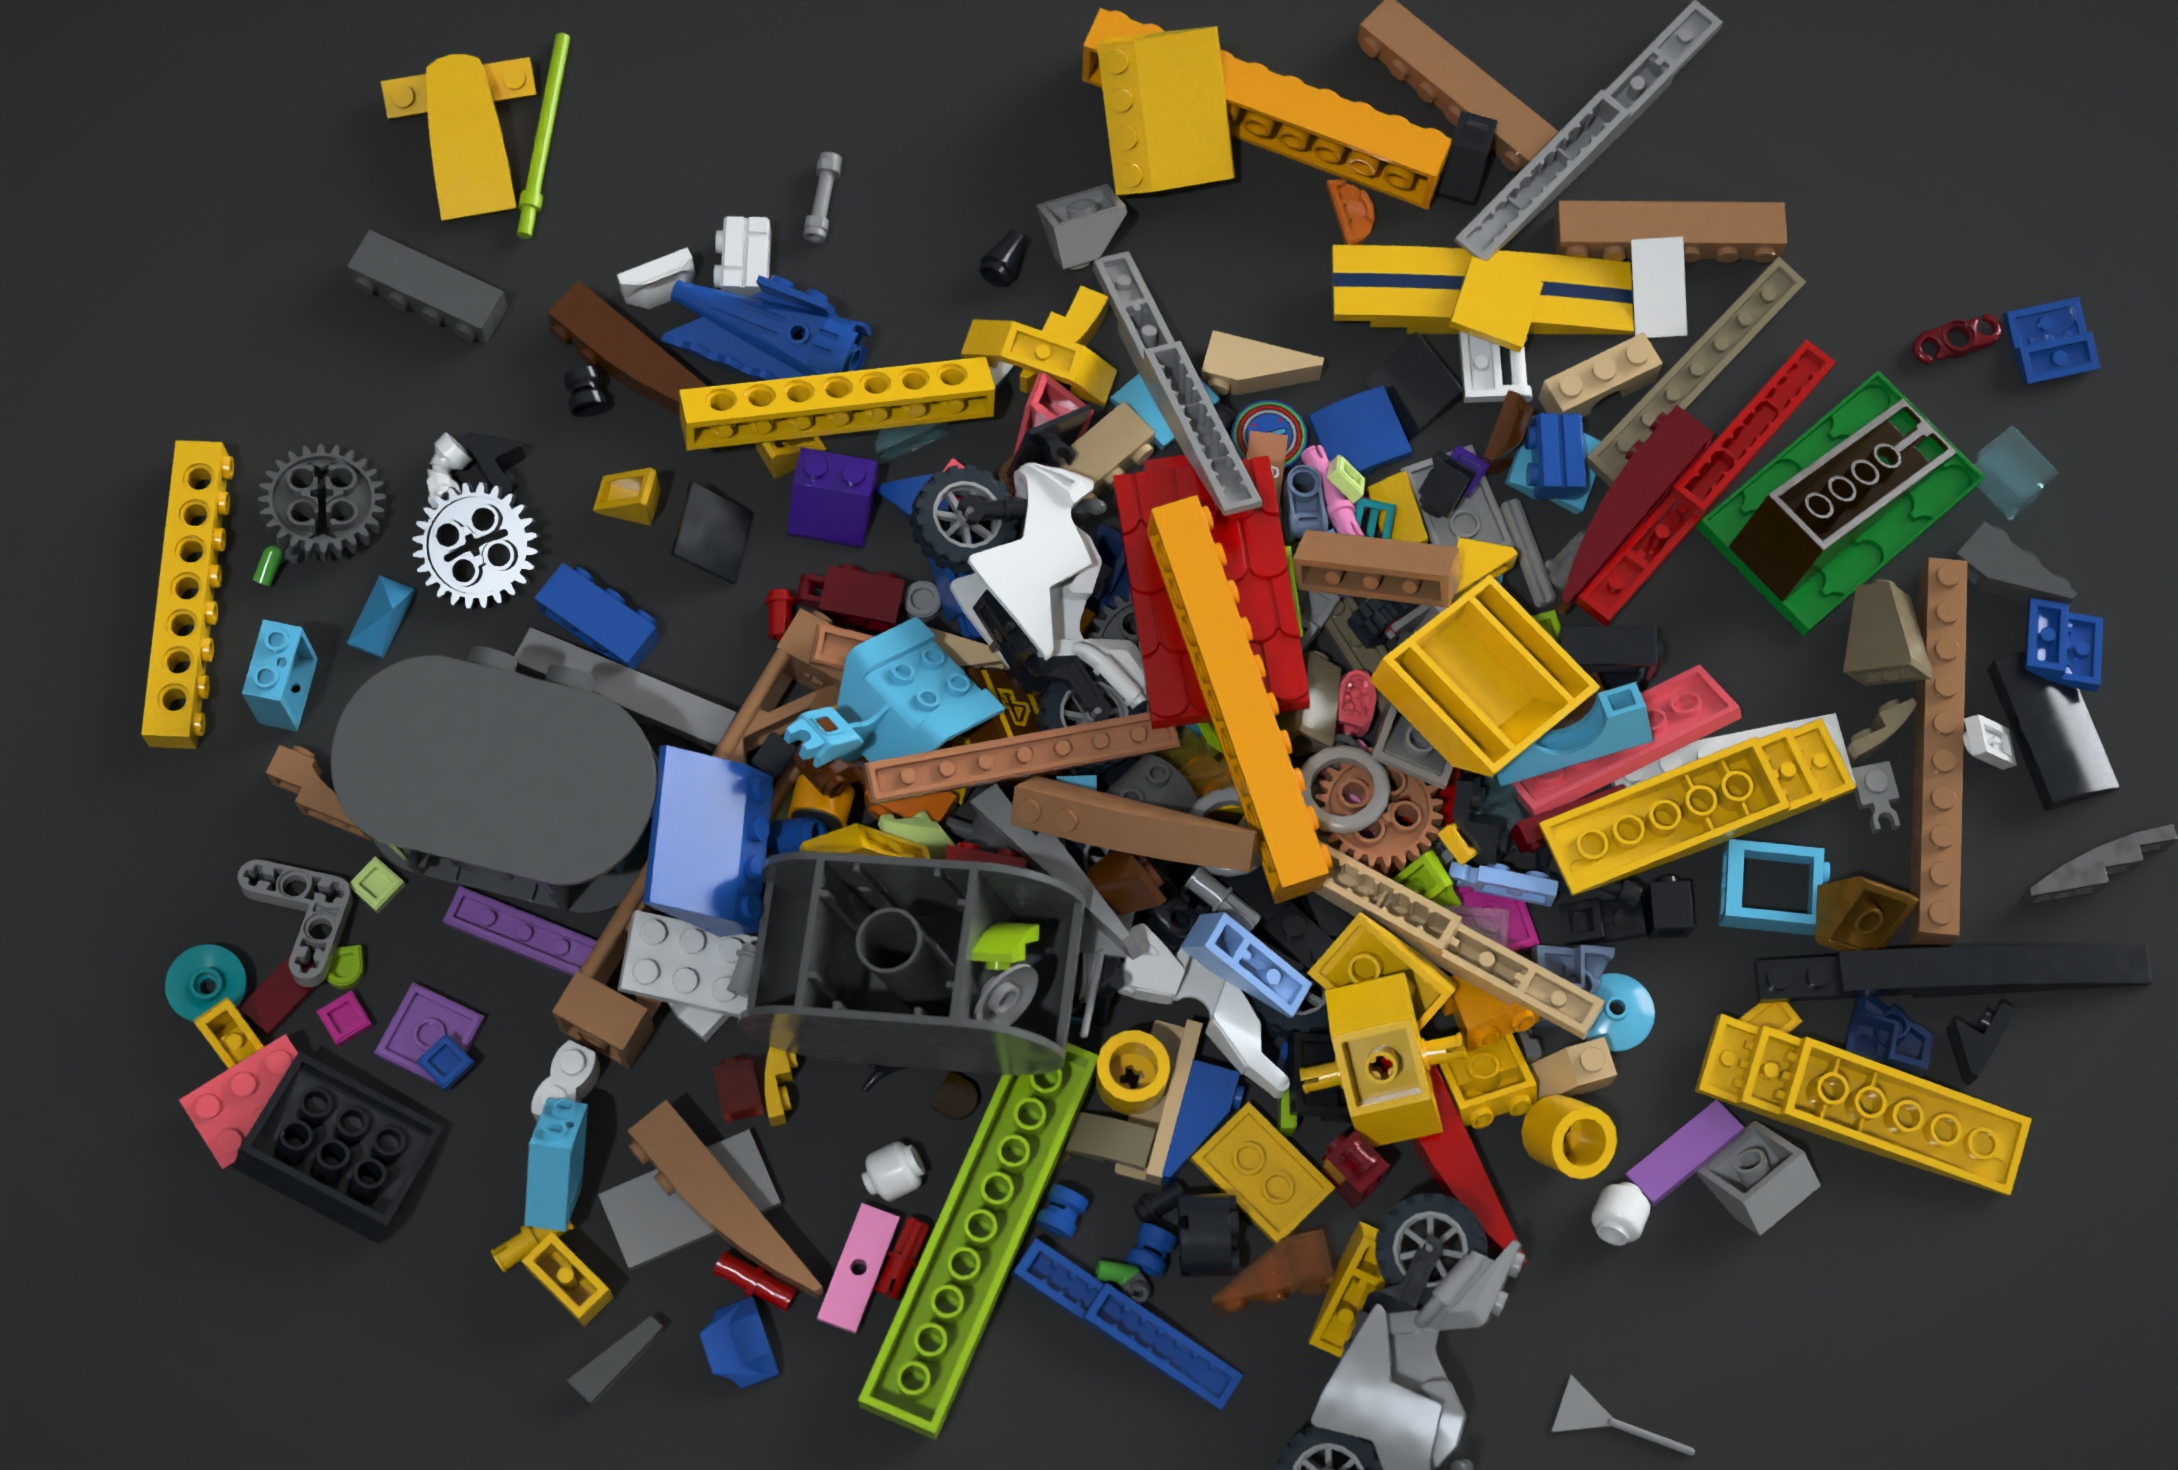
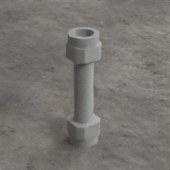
(817, 224)

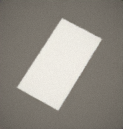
(1659, 287)

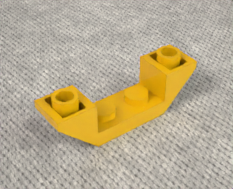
(1041, 352)
(865, 841)

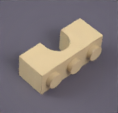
(1620, 369)

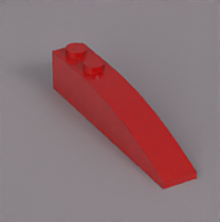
(1457, 1168)

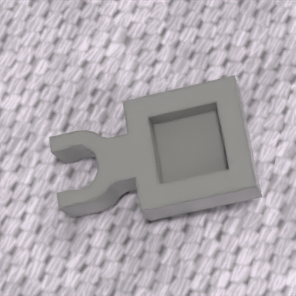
(1876, 791)

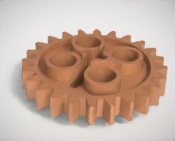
(1392, 840)

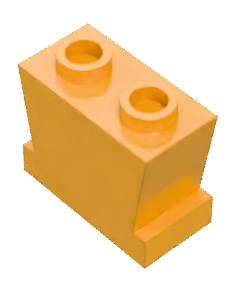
(1483, 1017)

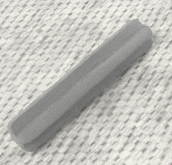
(1528, 553)

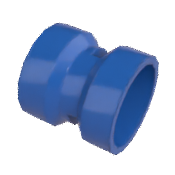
(1062, 1211)
(1151, 1249)

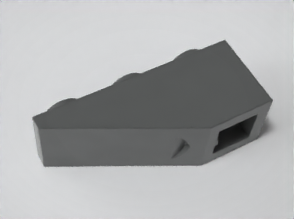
(2009, 572)

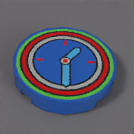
(1275, 418)

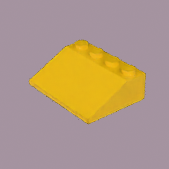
(1165, 109)

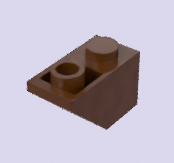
(1126, 882)

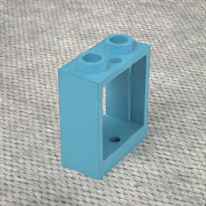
(278, 664)
(1731, 910)
(556, 1164)

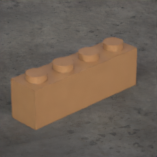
(1377, 568)

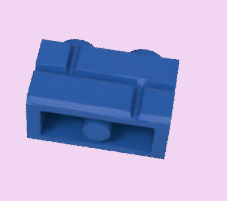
(1556, 456)

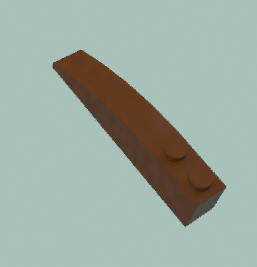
(619, 348)

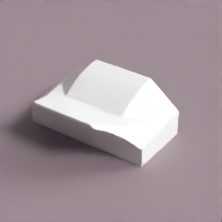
(653, 281)

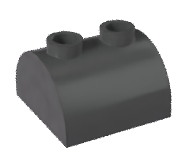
(1155, 783)

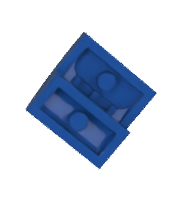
(2051, 341)
(1362, 431)
(2064, 645)

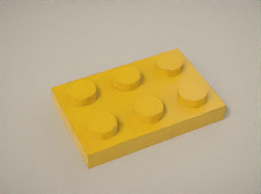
(1264, 1171)

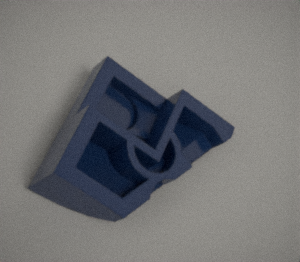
(1888, 1037)

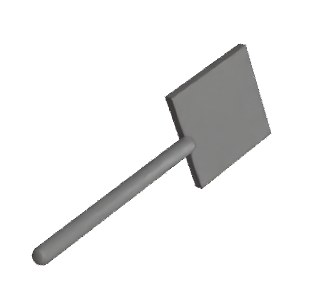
(1096, 942)

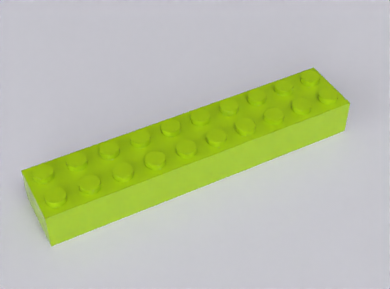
(975, 1244)

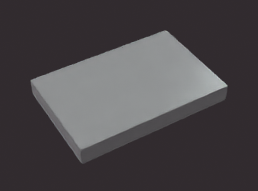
(1474, 518)

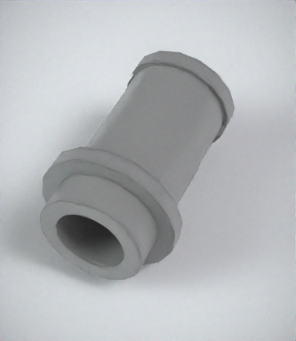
(743, 970)

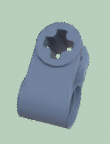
(1303, 510)

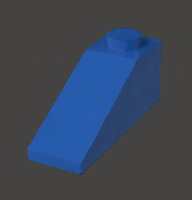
(1203, 1111)

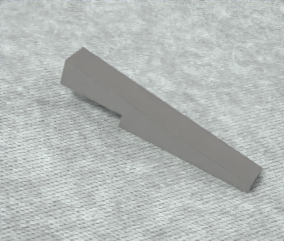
(638, 694)
(1051, 858)

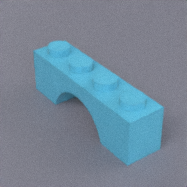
(1612, 725)

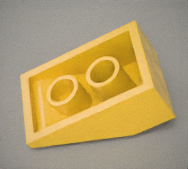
(1372, 952)

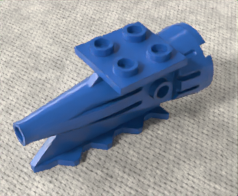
(769, 333)

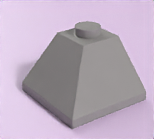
(1081, 224)

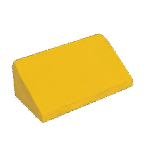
(1407, 519)

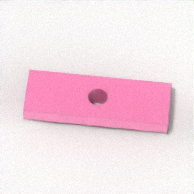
(868, 1246)

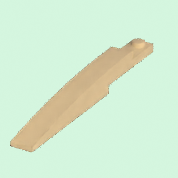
(1456, 947)

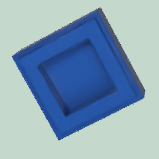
(445, 1062)

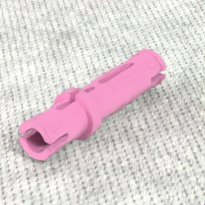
(1339, 509)

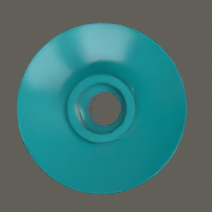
(196, 968)

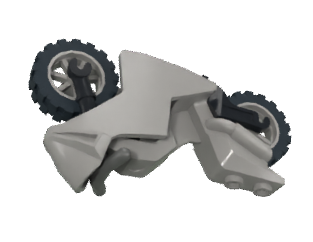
(1389, 1371)

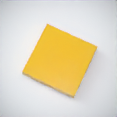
(1495, 304)

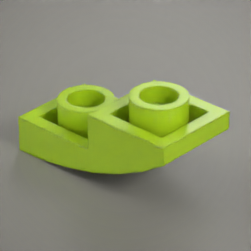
(1004, 944)

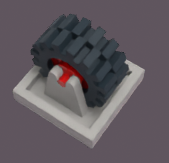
(1386, 619)

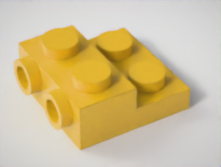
(1490, 1083)

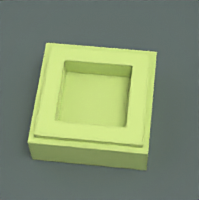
(1346, 478)
(376, 885)

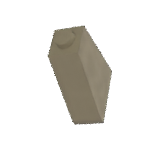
(1885, 637)
(1314, 727)

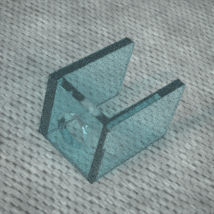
(2014, 472)

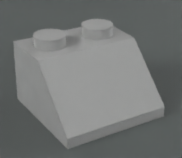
(1759, 1177)

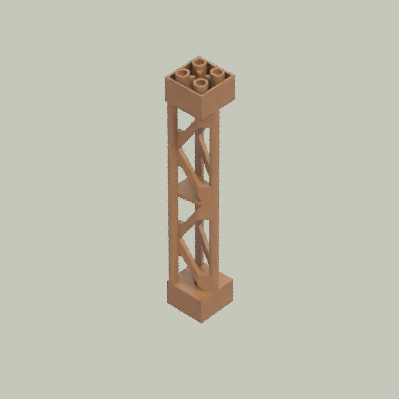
(590, 1008)

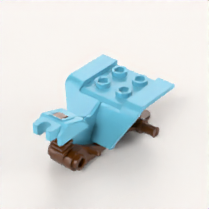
(893, 702)

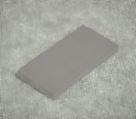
(655, 1224)

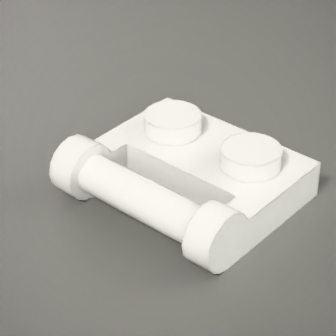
(1483, 373)

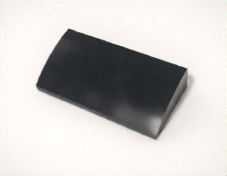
(2052, 734)

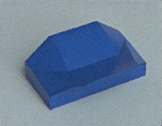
(739, 1345)

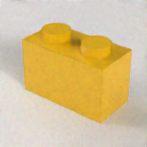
(567, 1278)

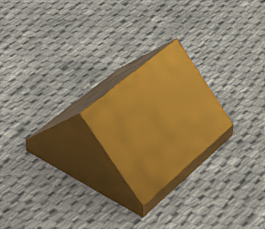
(1860, 914)

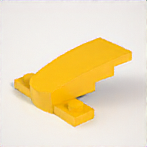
(464, 128)

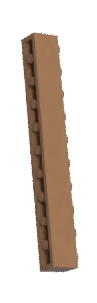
(1939, 755)

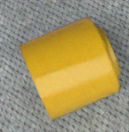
(1145, 1057)
(1569, 1136)

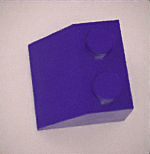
(832, 497)

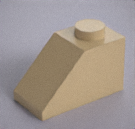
(1574, 1070)

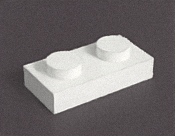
(1989, 742)

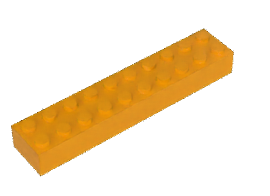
(1310, 123)
(1237, 699)

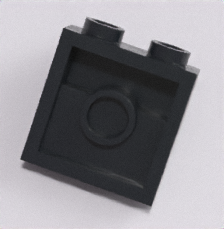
(1308, 1051)

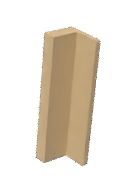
(1181, 1047)

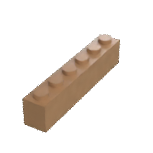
(1452, 81)
(1708, 228)

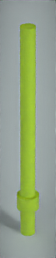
(531, 198)

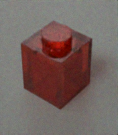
(738, 1089)

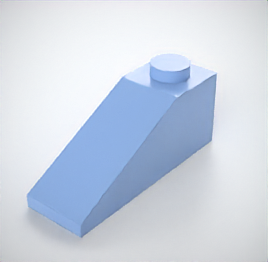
(1245, 962)

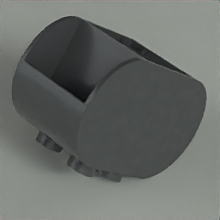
(498, 778)
(879, 968)

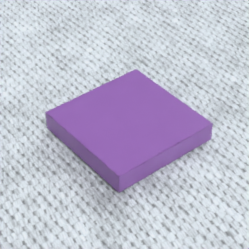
(421, 1023)

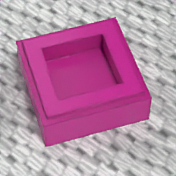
(344, 1019)

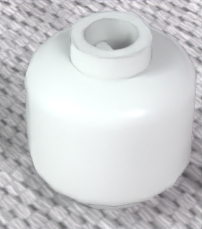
(893, 1171)
(1620, 1213)

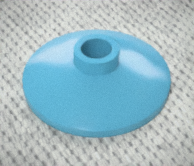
(1631, 1027)

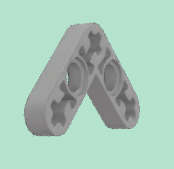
(317, 911)

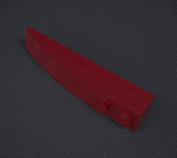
(1639, 488)

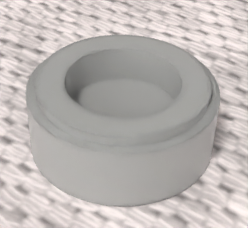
(922, 600)

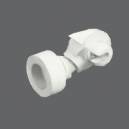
(448, 457)

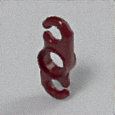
(1939, 338)

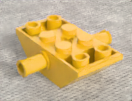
(1372, 1022)

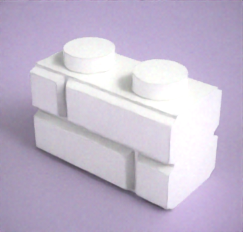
(745, 254)

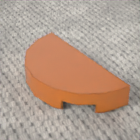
(1352, 210)

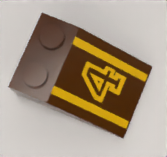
(1015, 720)

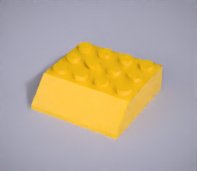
(1482, 680)

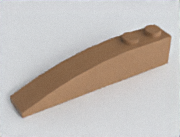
(1130, 825)
(712, 1194)

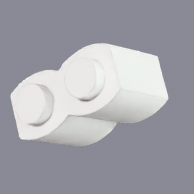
(572, 1076)

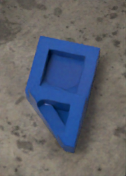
(903, 493)

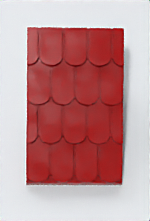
(1254, 562)

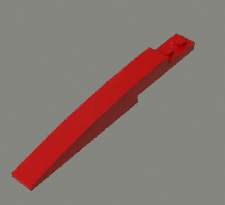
(1705, 483)

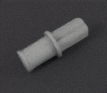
(1222, 899)

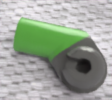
(270, 561)
(1126, 1277)

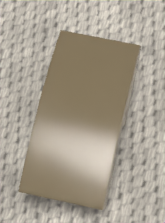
(1885, 726)
(1110, 1140)

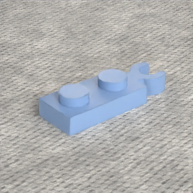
(1500, 881)

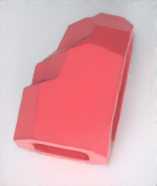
(1355, 703)

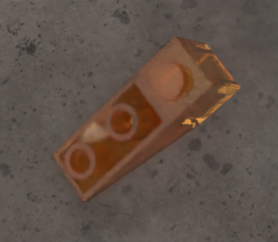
(1289, 1266)

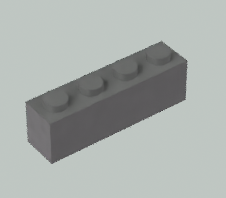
(427, 287)

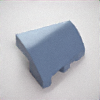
(1578, 965)

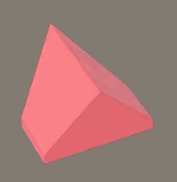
(1048, 402)

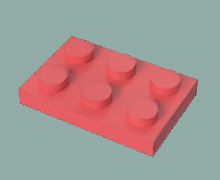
(233, 1100)

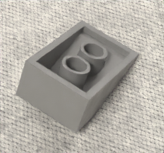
(1406, 750)

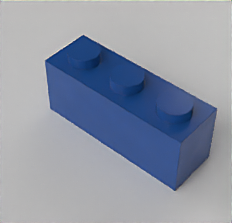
(597, 617)

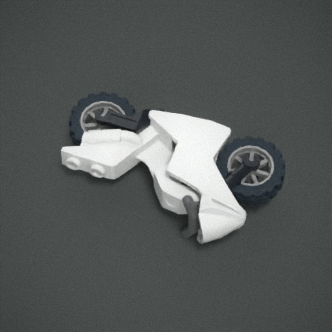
(1032, 587)

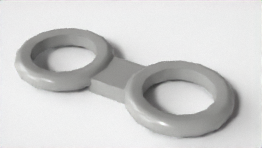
(1309, 771)

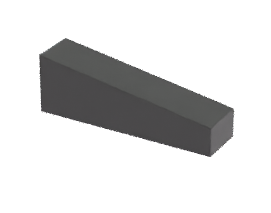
(606, 1369)

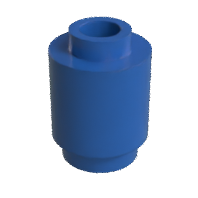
(788, 834)

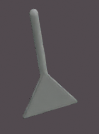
(1582, 1411)

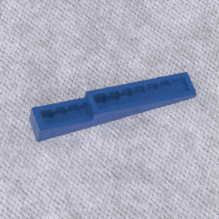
(1126, 1324)

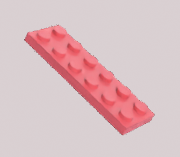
(1678, 715)

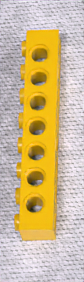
(836, 403)
(191, 464)

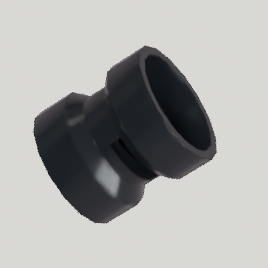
(585, 391)

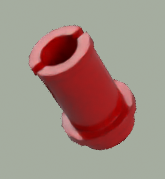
(779, 612)

